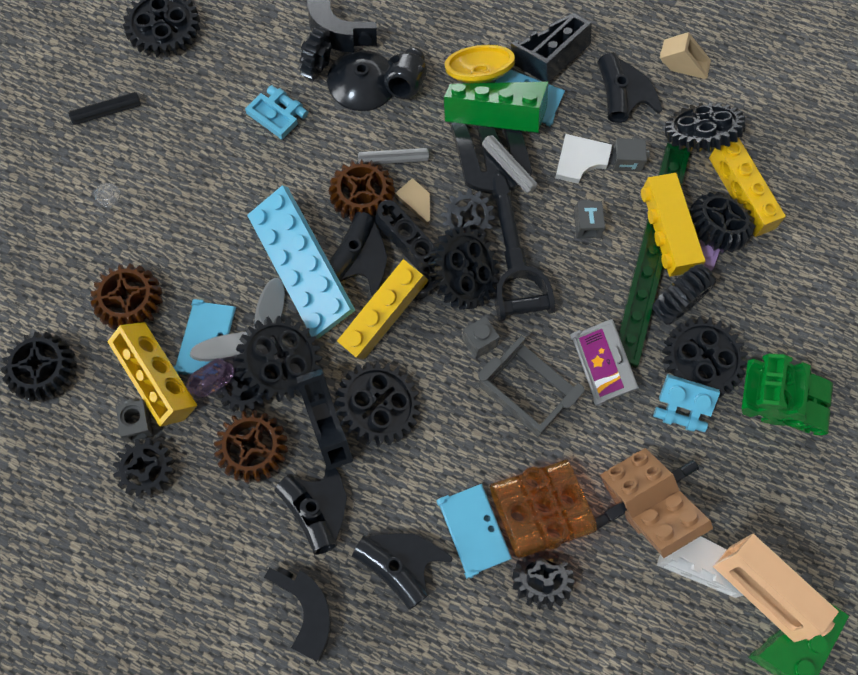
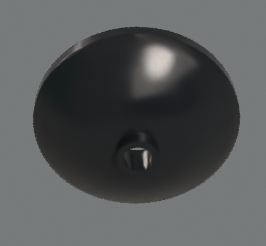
(359, 89)

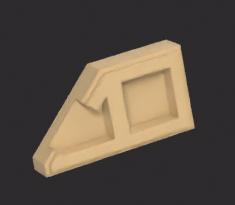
(415, 199)

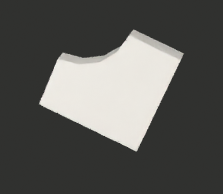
(581, 156)

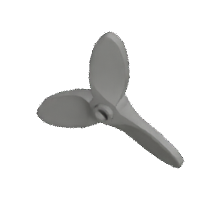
(269, 304)

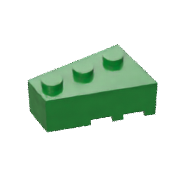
(804, 657)

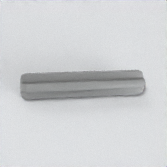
(394, 156)
(509, 164)

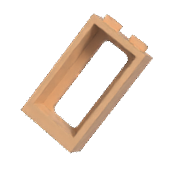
(776, 589)

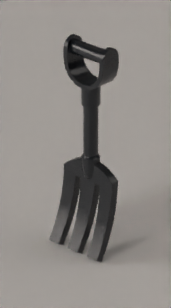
(500, 184)

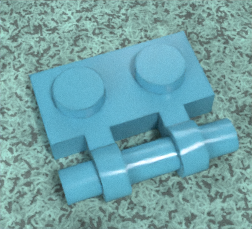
(274, 117)
(687, 395)

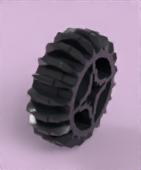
(721, 222)
(684, 294)
(34, 348)

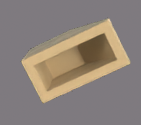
(685, 56)

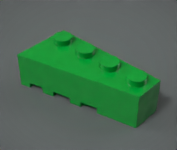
(497, 104)

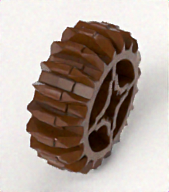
(356, 179)
(105, 297)
(231, 437)

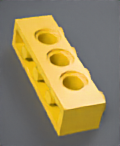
(747, 185)
(152, 373)

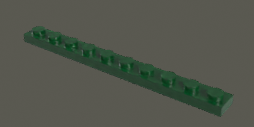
(647, 271)

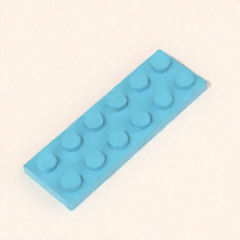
(300, 262)

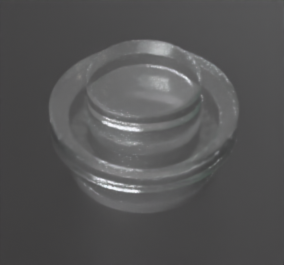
(107, 194)

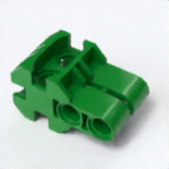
(787, 394)

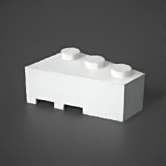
(697, 562)

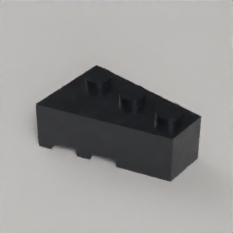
(554, 48)

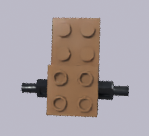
(653, 502)

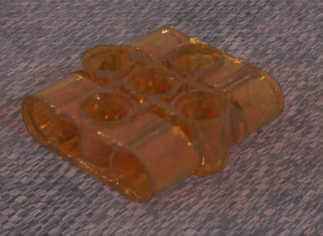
(567, 519)

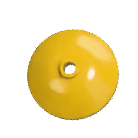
(480, 63)

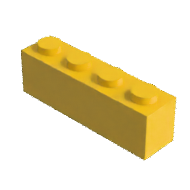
(672, 224)
(382, 310)

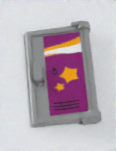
(600, 356)

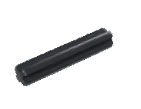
(104, 108)

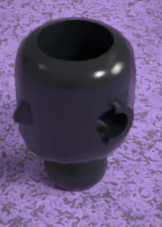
(405, 73)

